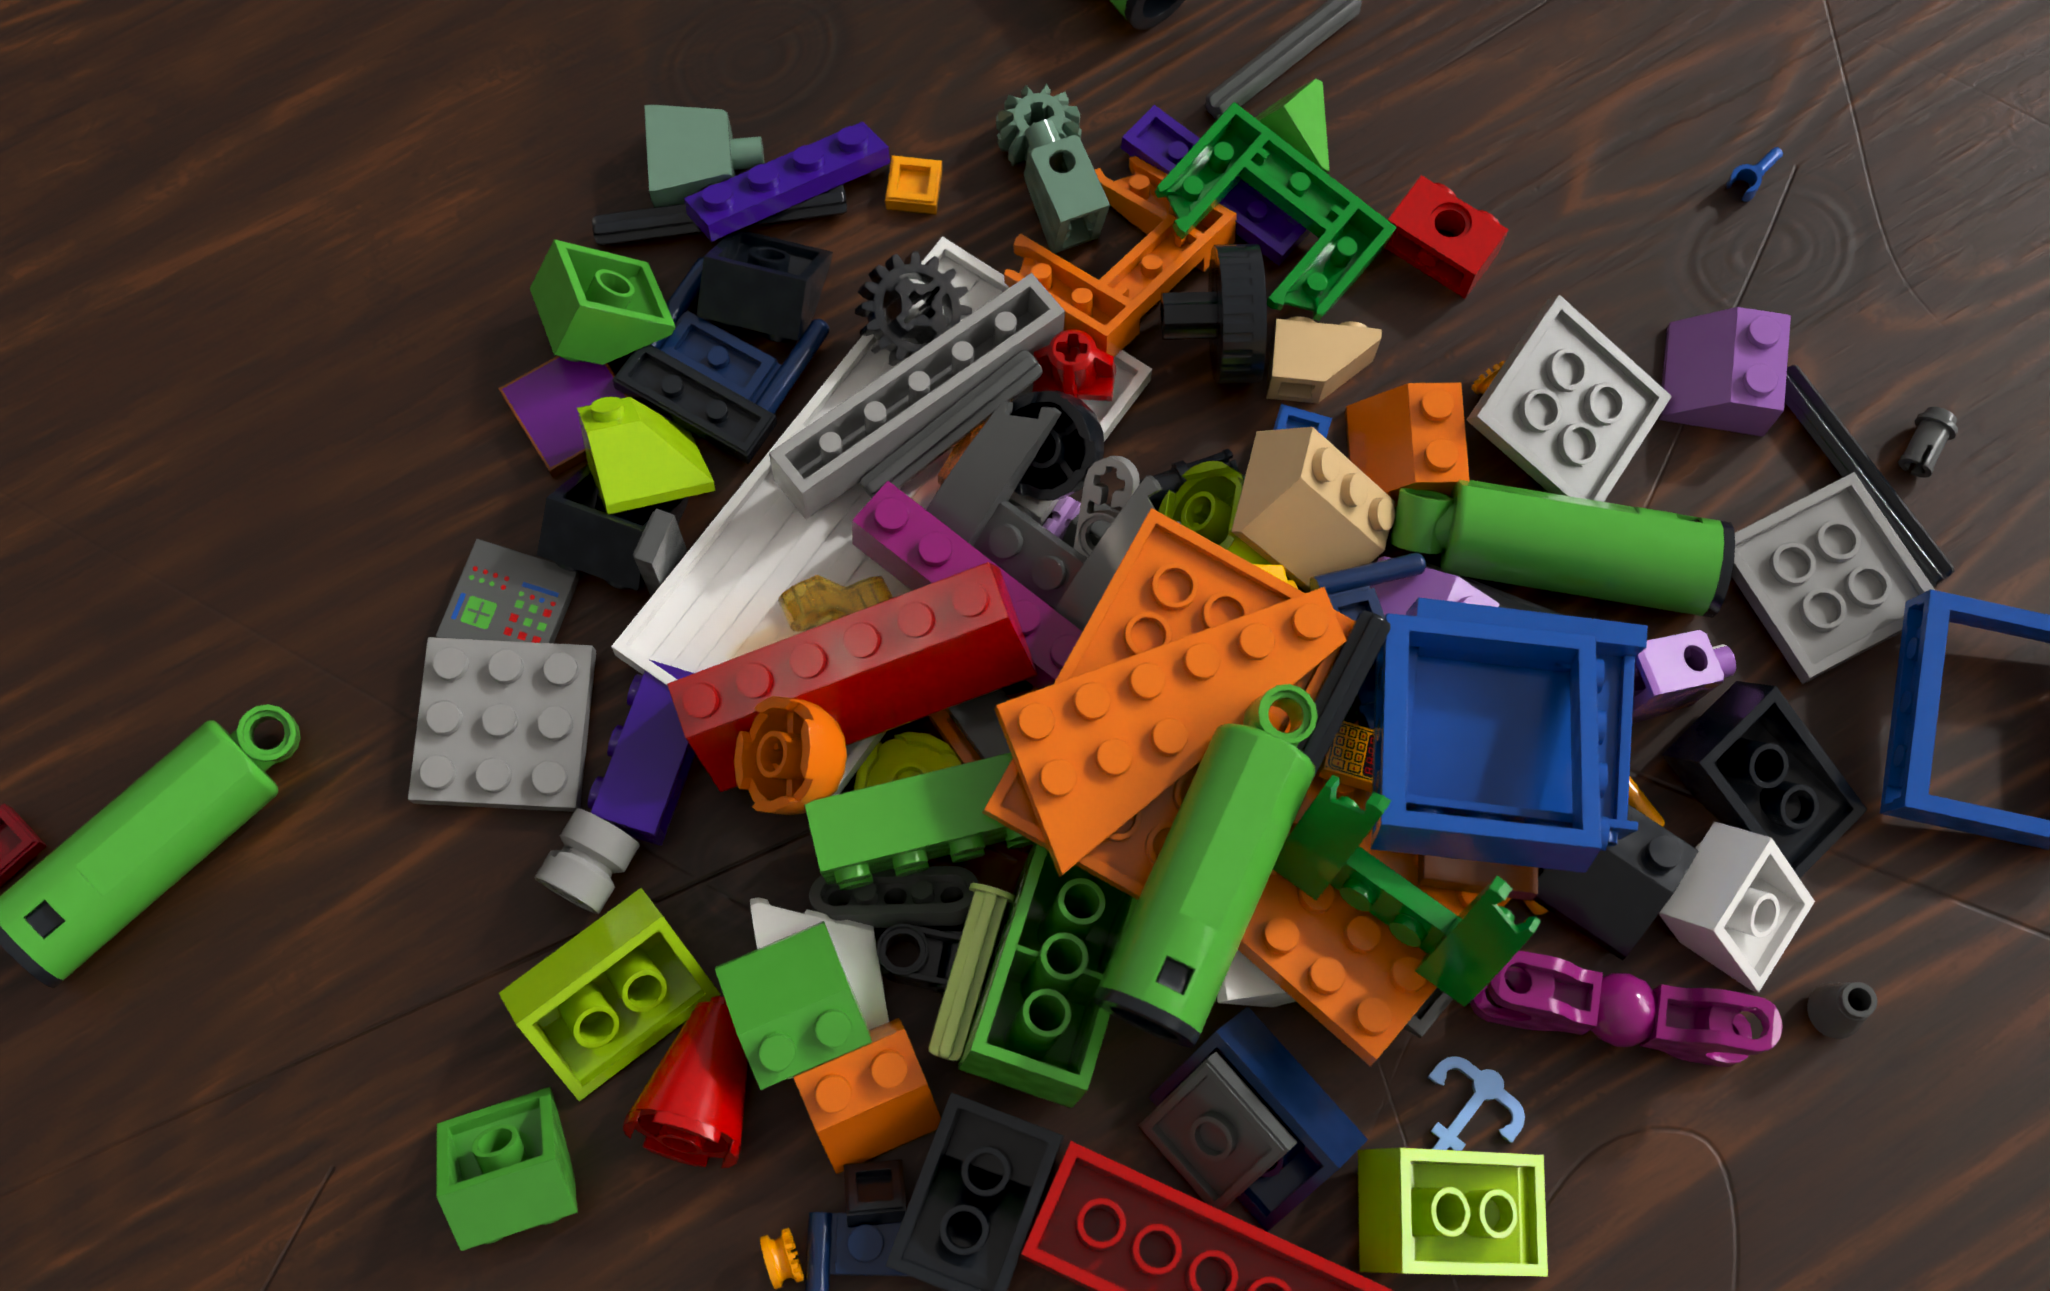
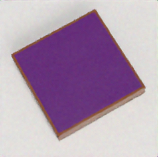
(547, 407)

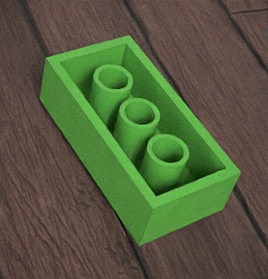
(909, 823)

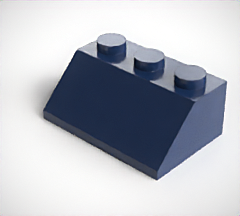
(1295, 1099)

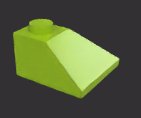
(640, 455)

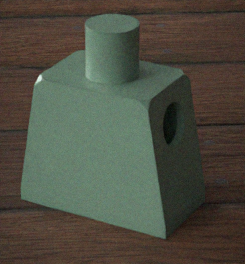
(692, 151)
(1063, 187)

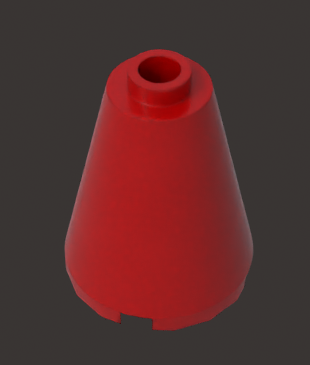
(696, 1092)

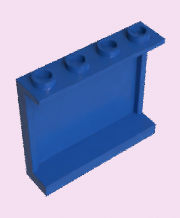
(1500, 735)

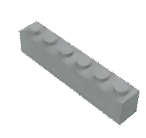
(895, 407)

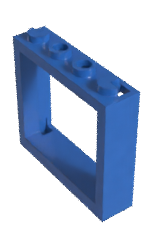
(1916, 716)
(1476, 837)

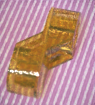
(822, 600)

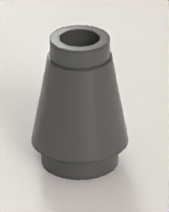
(1841, 1007)

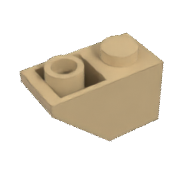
(1316, 358)

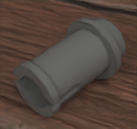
(1932, 432)

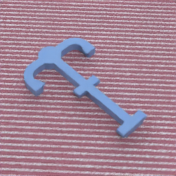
(1486, 1086)

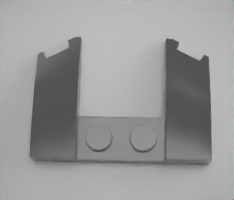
(978, 510)

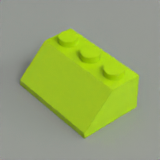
(608, 994)

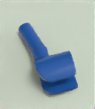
(1754, 173)

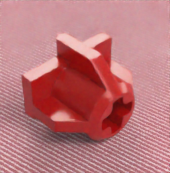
(1076, 367)

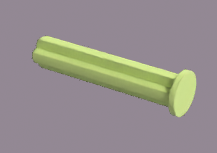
(968, 971)

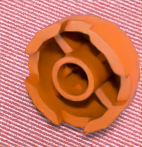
(790, 756)

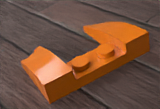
(1117, 301)

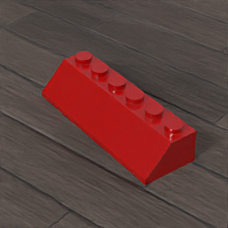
(866, 667)

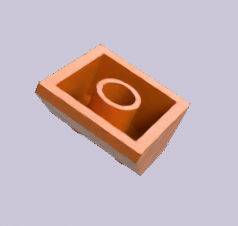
(1410, 437)
(869, 1098)

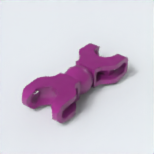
(1626, 1011)

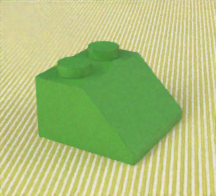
(598, 304)
(792, 1005)
(504, 1169)

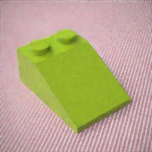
(1451, 1212)

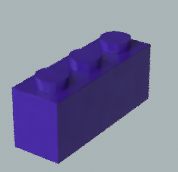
(646, 762)

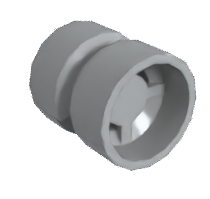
(587, 861)

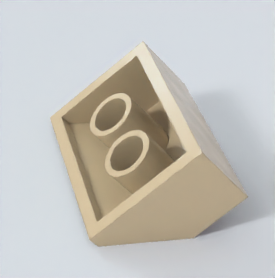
(1310, 506)

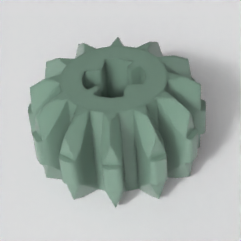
(1028, 110)

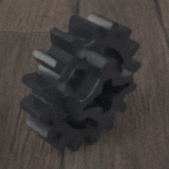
(897, 293)

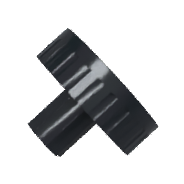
(1228, 314)

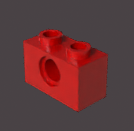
(1451, 261)

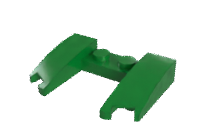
(1245, 149)
(1460, 949)

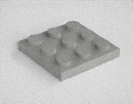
(1569, 405)
(1827, 576)
(502, 724)

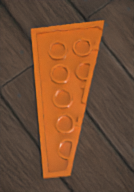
(1131, 729)

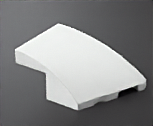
(853, 943)

